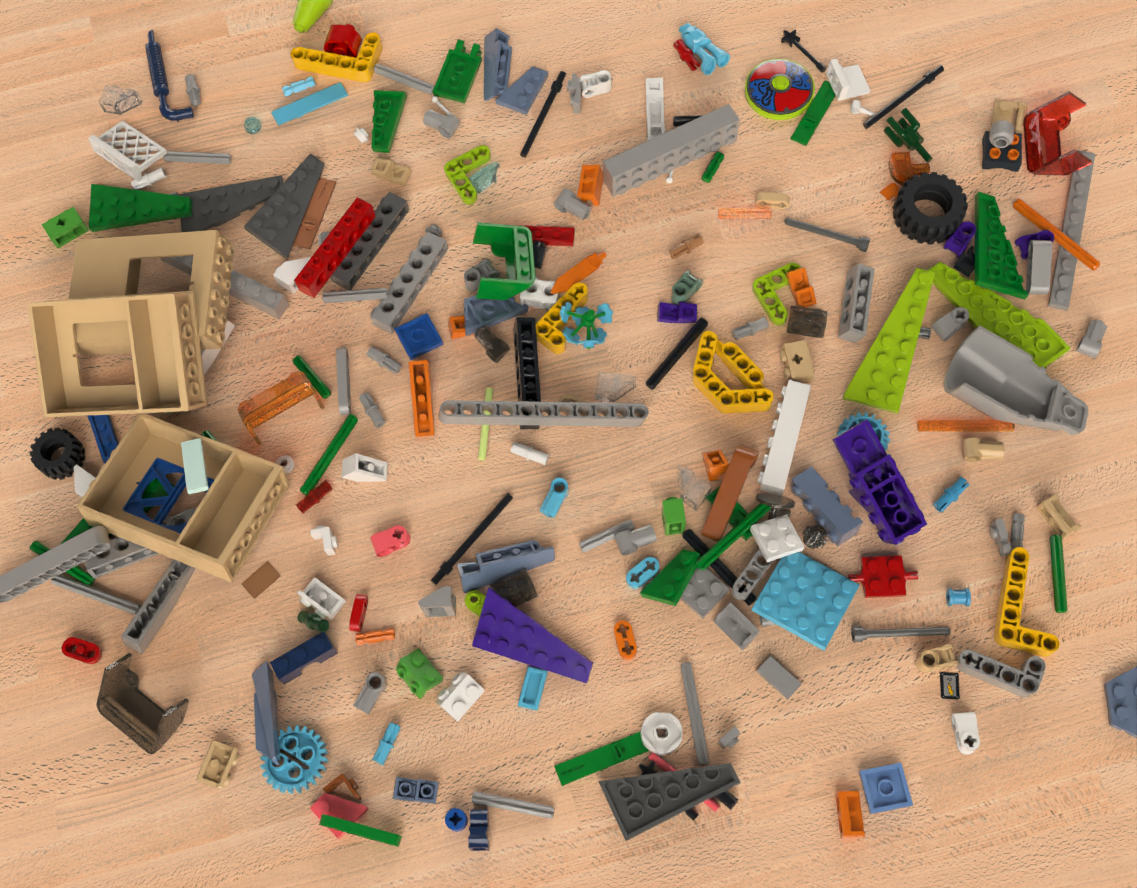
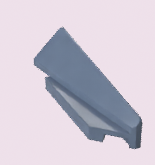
(496, 63)
(502, 562)
(266, 713)

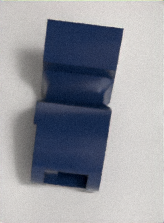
(478, 828)

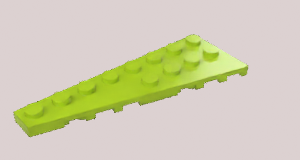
(886, 367)

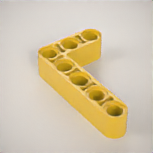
(341, 66)
(1014, 607)

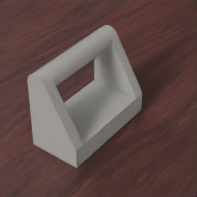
(439, 603)

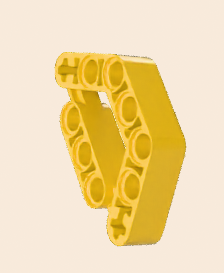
(754, 390)

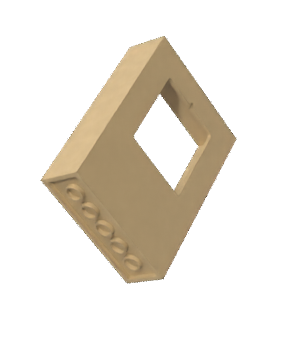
(113, 269)
(162, 349)

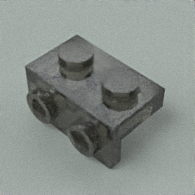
(807, 321)

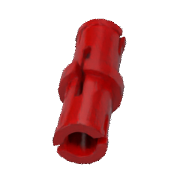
(686, 55)

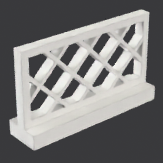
(118, 156)

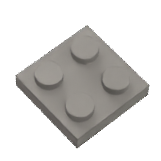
(704, 592)

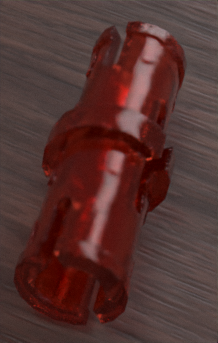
(314, 497)

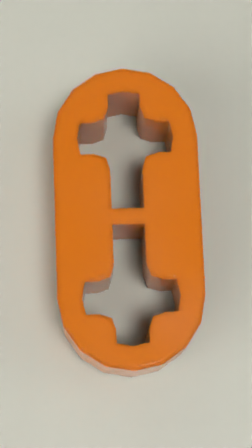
(629, 638)

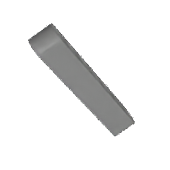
(53, 562)

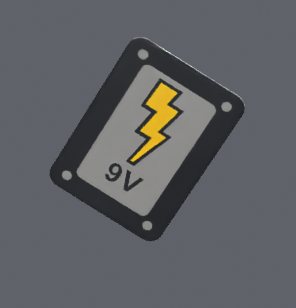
(949, 685)

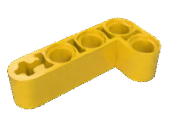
(578, 297)

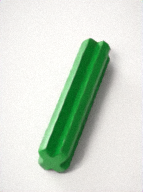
(317, 383)

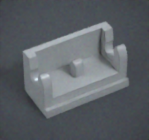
(736, 626)

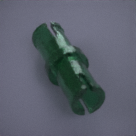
(313, 621)

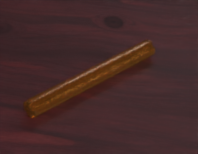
(964, 426)

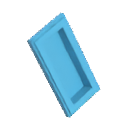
(532, 688)

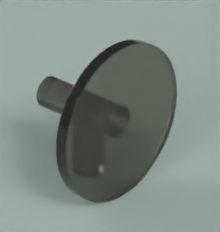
(779, 504)

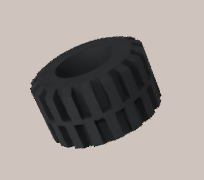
(48, 444)

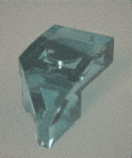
(484, 177)

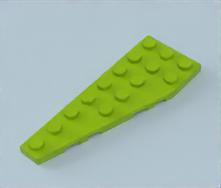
(1000, 316)

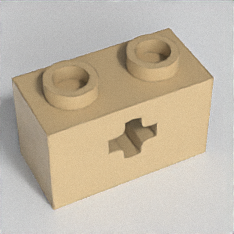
(797, 362)

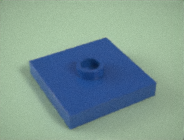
(418, 336)

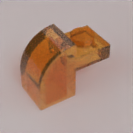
(902, 169)

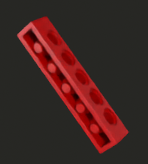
(335, 247)

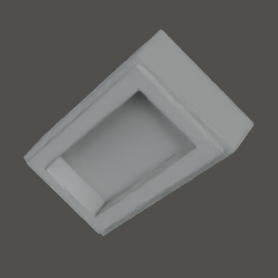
(778, 677)

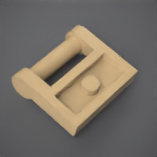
(1003, 111)

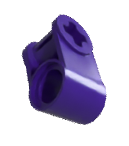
(959, 241)
(1023, 241)

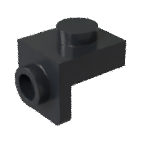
(539, 254)

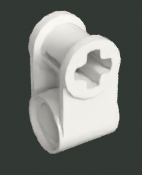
(596, 83)
(966, 728)

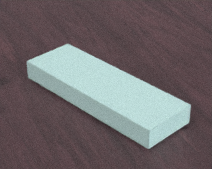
(194, 466)

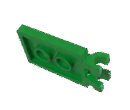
(458, 73)

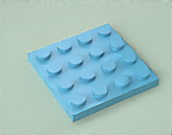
(806, 598)

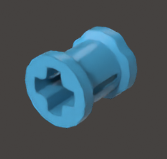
(958, 597)

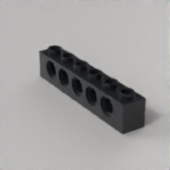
(526, 363)

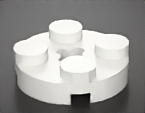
(661, 721)

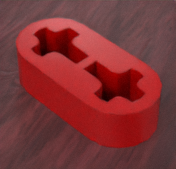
(358, 612)

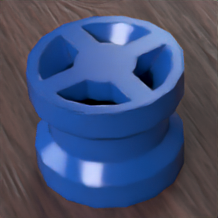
(456, 822)

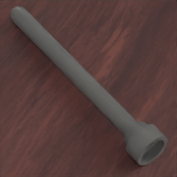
(861, 243)
(860, 634)

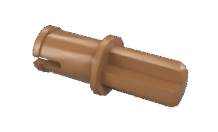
(686, 246)

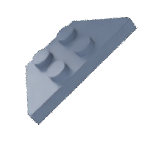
(489, 312)
(1122, 702)

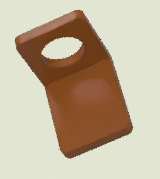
(351, 784)

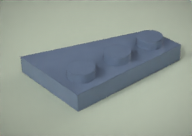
(524, 91)

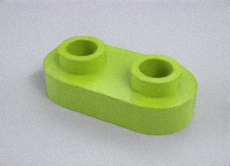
(475, 607)

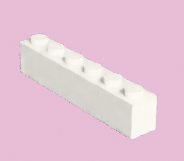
(785, 437)

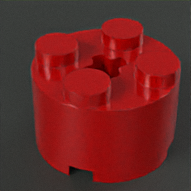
(343, 40)

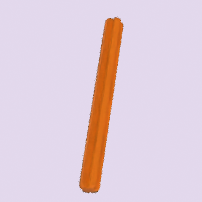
(1061, 238)

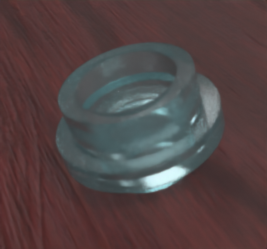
(252, 121)

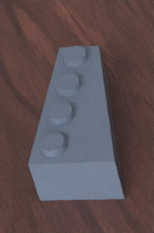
(825, 506)

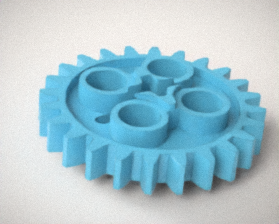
(305, 743)

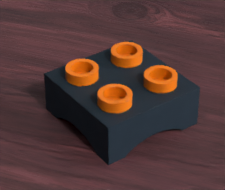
(1005, 158)

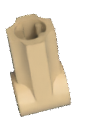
(977, 450)

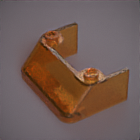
(275, 401)

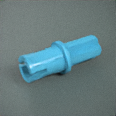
(386, 743)

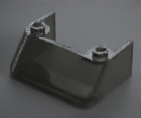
(135, 712)

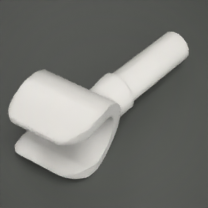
(856, 108)

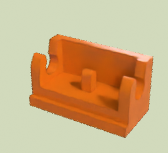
(590, 184)
(849, 814)

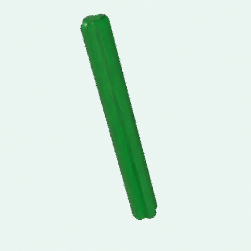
(329, 454)
(735, 533)

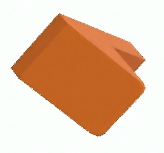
(715, 465)

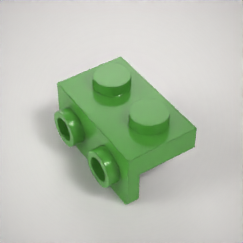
(418, 673)

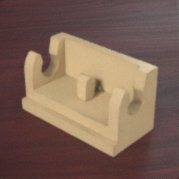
(1058, 517)

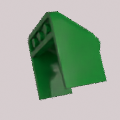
(517, 247)

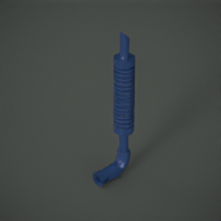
(159, 81)

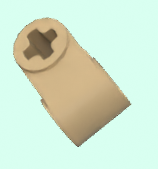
(940, 658)

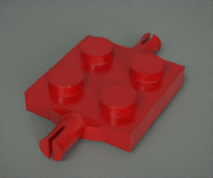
(883, 576)

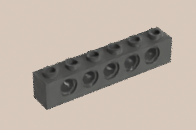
(388, 223)

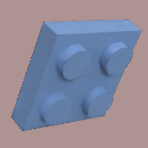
(885, 788)

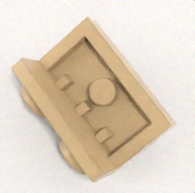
(217, 765)

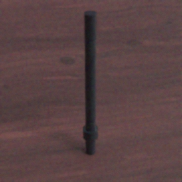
(927, 79)
(555, 88)
(446, 567)

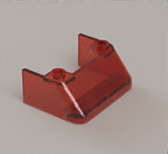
(1043, 137)

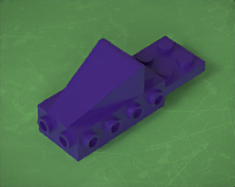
(879, 484)

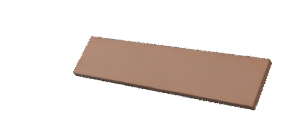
(314, 213)

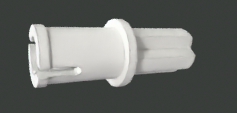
(149, 179)
(529, 453)

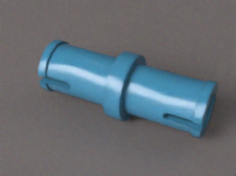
(951, 494)

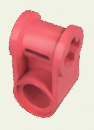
(388, 540)

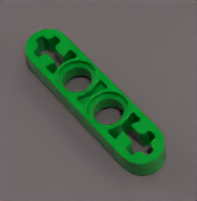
(360, 830)

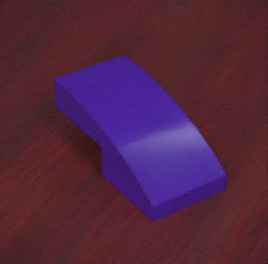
(678, 313)

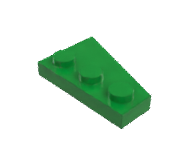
(673, 579)

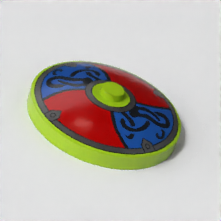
(779, 89)

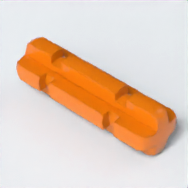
(375, 636)

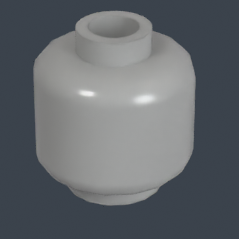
(1001, 134)

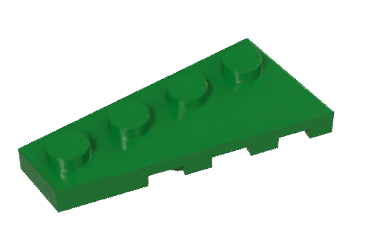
(387, 114)

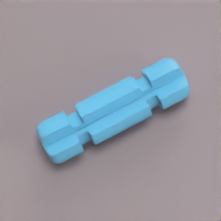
(298, 86)

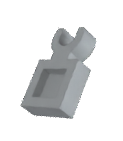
(999, 534)

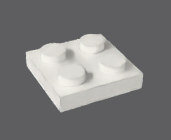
(777, 538)

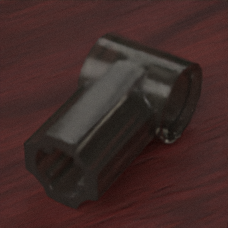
(495, 347)

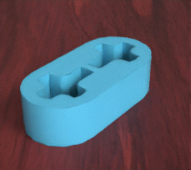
(639, 569)

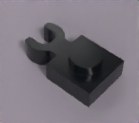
(966, 262)

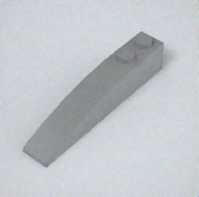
(157, 606)

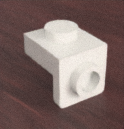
(329, 541)

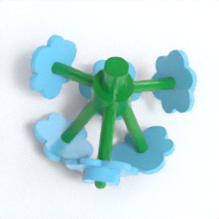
(585, 318)

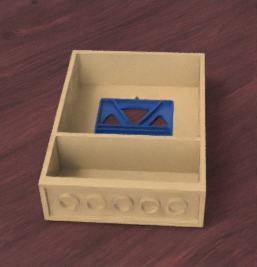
(224, 525)

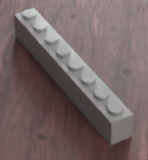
(242, 288)

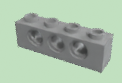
(856, 303)

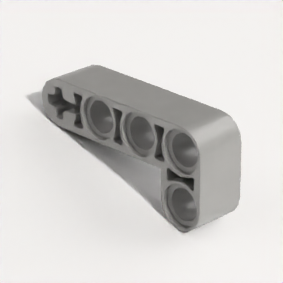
(997, 669)

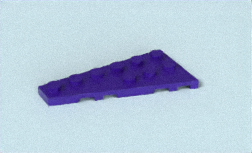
(519, 637)

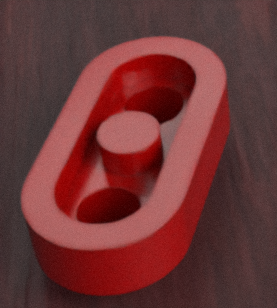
(83, 650)

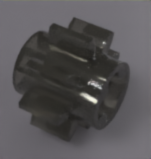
(814, 536)

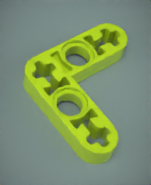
(460, 173)
(769, 289)

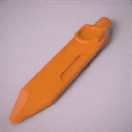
(578, 272)

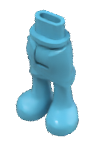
(697, 42)

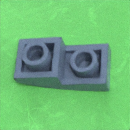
(415, 790)

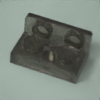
(515, 588)

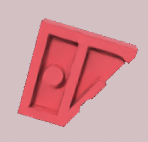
(338, 808)

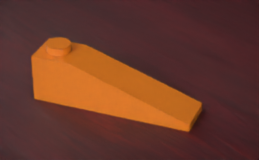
(422, 397)

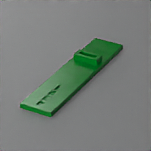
(814, 114)
(600, 759)

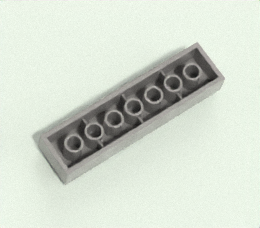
(670, 150)

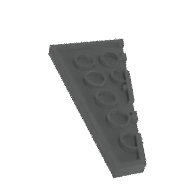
(224, 203)
(284, 211)
(657, 797)

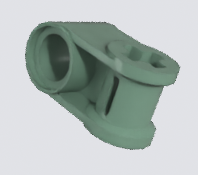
(686, 285)

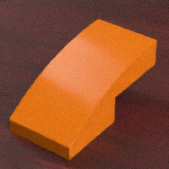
(800, 287)

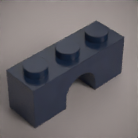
(313, 650)

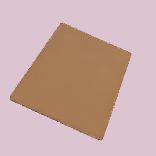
(260, 580)

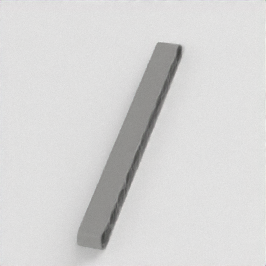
(536, 418)

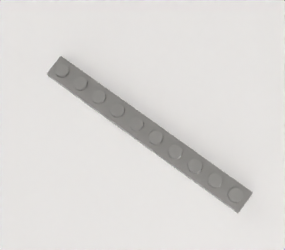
(1072, 227)

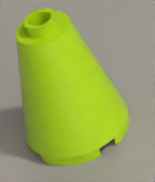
(308, 13)

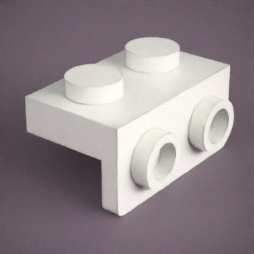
(322, 599)
(459, 695)

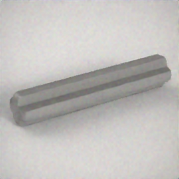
(605, 535)

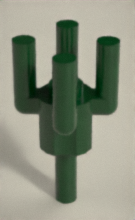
(907, 134)

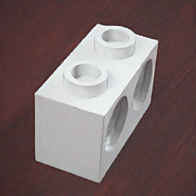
(539, 298)

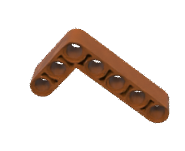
(729, 491)

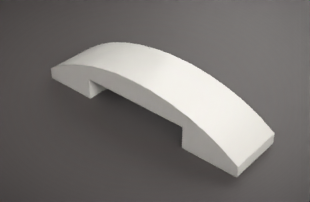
(654, 107)

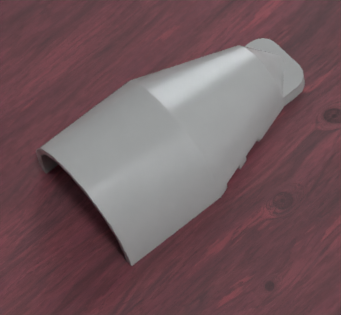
(1010, 386)

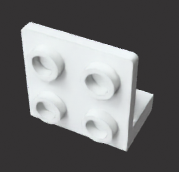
(846, 81)

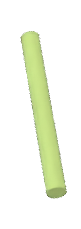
(485, 428)

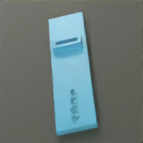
(309, 103)

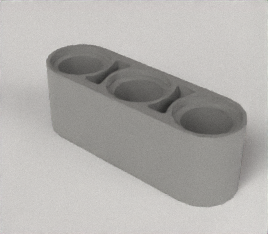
(1039, 267)

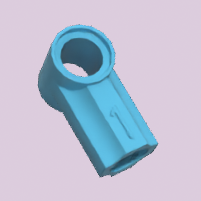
(554, 499)

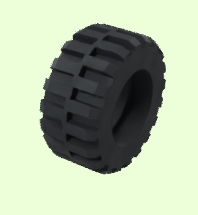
(933, 188)

